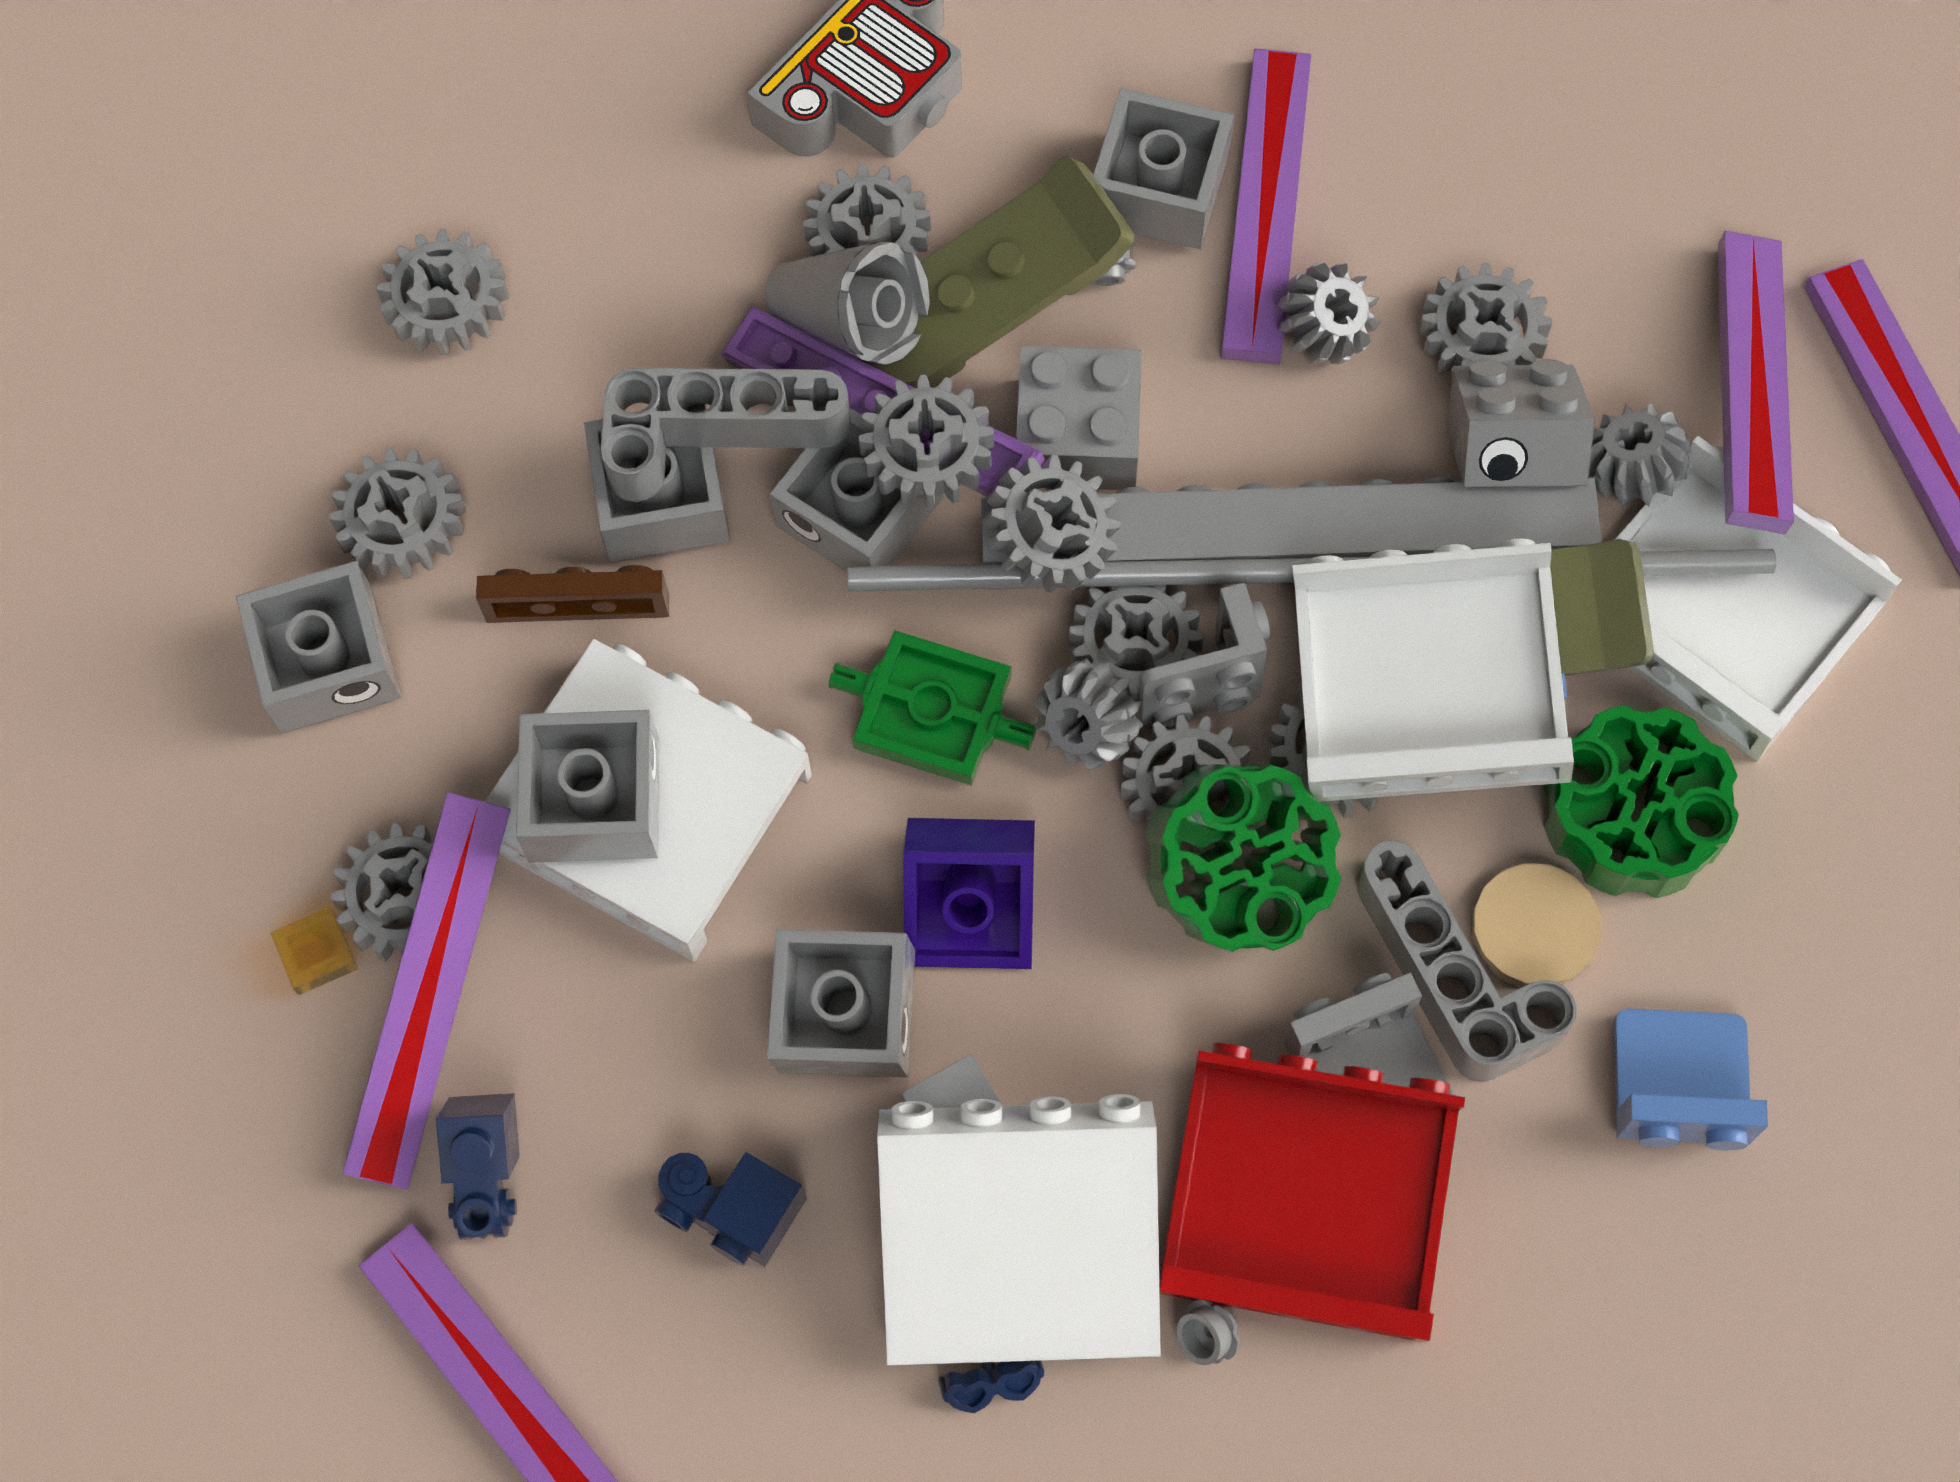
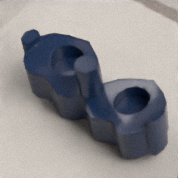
(977, 1387)

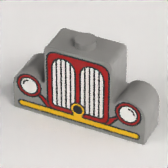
(864, 67)

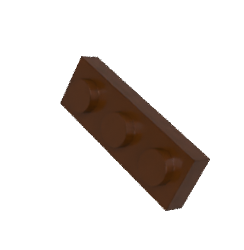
(573, 595)

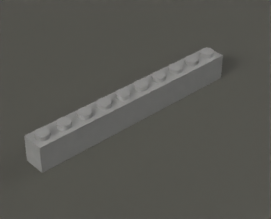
(1337, 520)

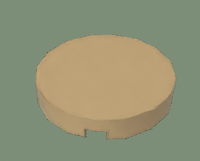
(1536, 925)

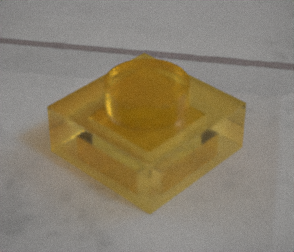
(314, 950)

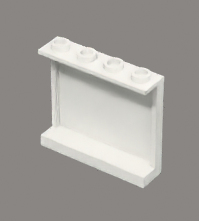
(1750, 645)
(1431, 672)
(714, 799)
(1019, 1230)

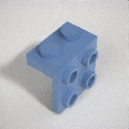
(1684, 1079)

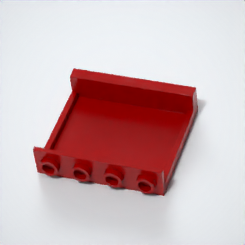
(1311, 1193)

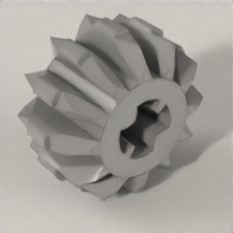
(1328, 313)
(1638, 455)
(1088, 714)

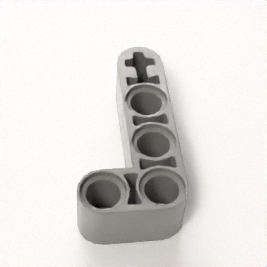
(721, 425)
(1453, 957)

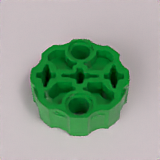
(1700, 791)
(1229, 915)

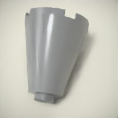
(854, 299)

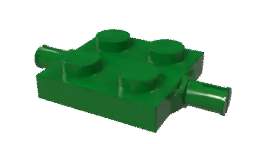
(932, 707)

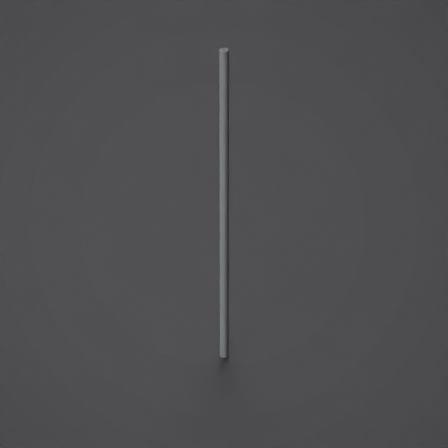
(1240, 571)

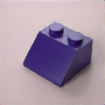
(969, 892)

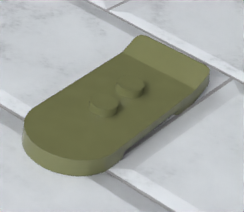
(1012, 268)
(1600, 607)

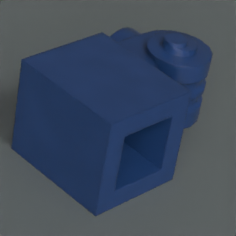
(476, 1154)
(743, 1214)

